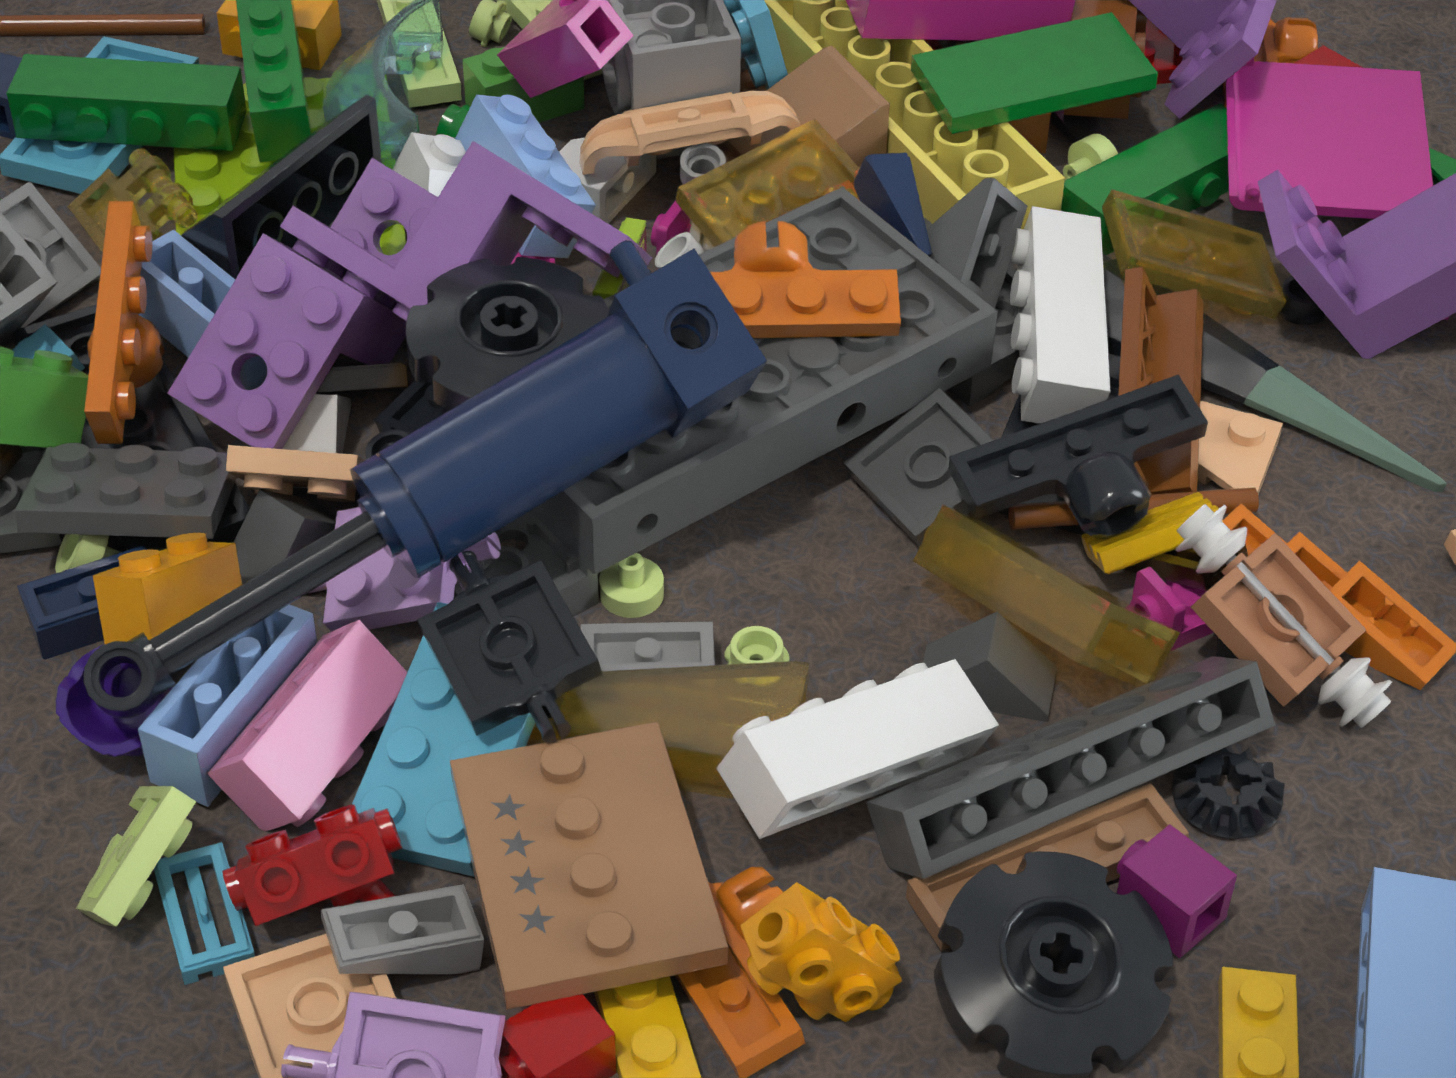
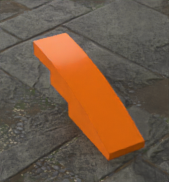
(1396, 633)

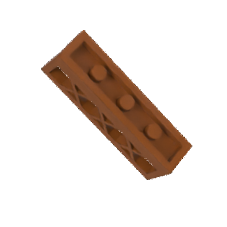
(1158, 342)

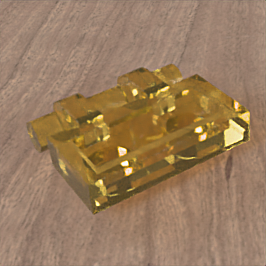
(147, 175)

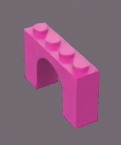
(564, 44)

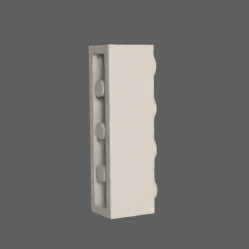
(1059, 315)
(854, 746)

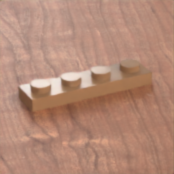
(1094, 833)

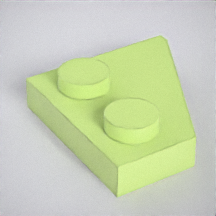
(121, 879)

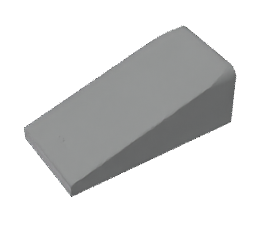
(406, 934)

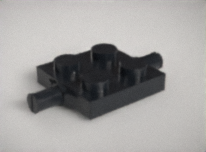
(509, 647)

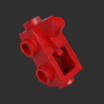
(333, 862)

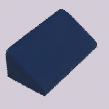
(65, 607)

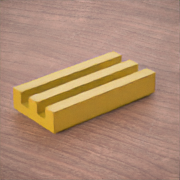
(1148, 538)

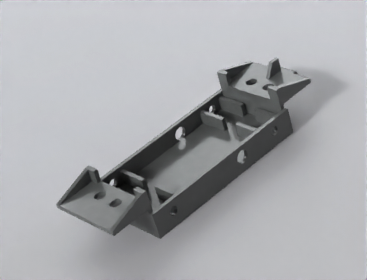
(786, 412)

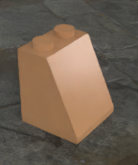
(835, 96)

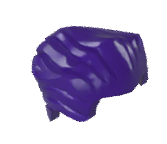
(87, 720)

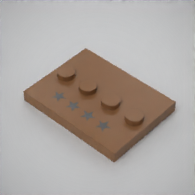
(586, 865)

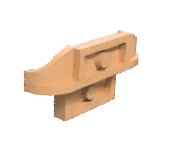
(683, 124)

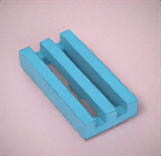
(215, 956)

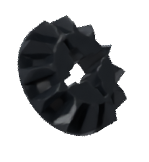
(1209, 806)

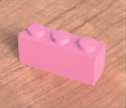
(311, 728)

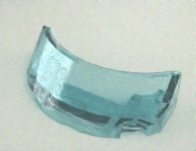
(388, 51)

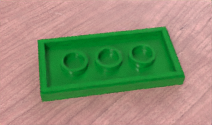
(1033, 72)

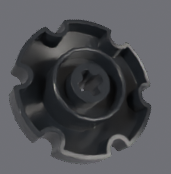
(493, 322)
(1002, 977)

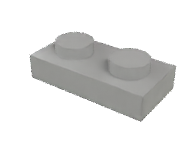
(651, 644)

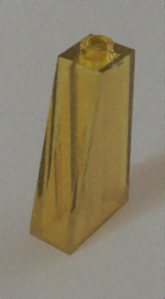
(1045, 598)
(694, 708)

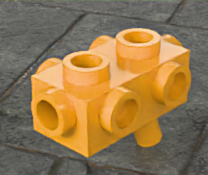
(821, 955)

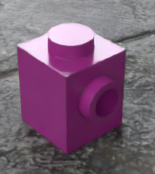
(1180, 884)

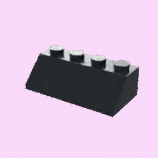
(310, 176)

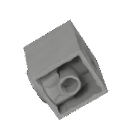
(675, 54)

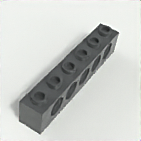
(1069, 765)

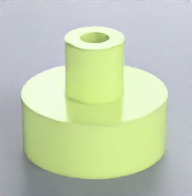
(1087, 154)
(82, 549)
(632, 587)

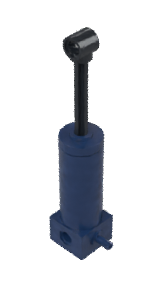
(494, 455)

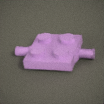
(384, 592)
(405, 1041)

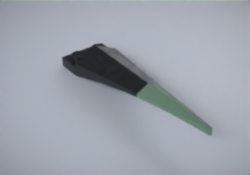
(1253, 379)

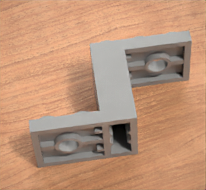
(38, 261)

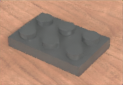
(126, 492)

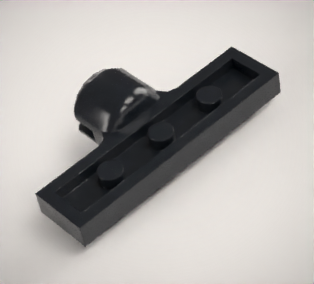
(1083, 458)

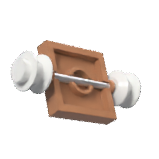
(1281, 617)

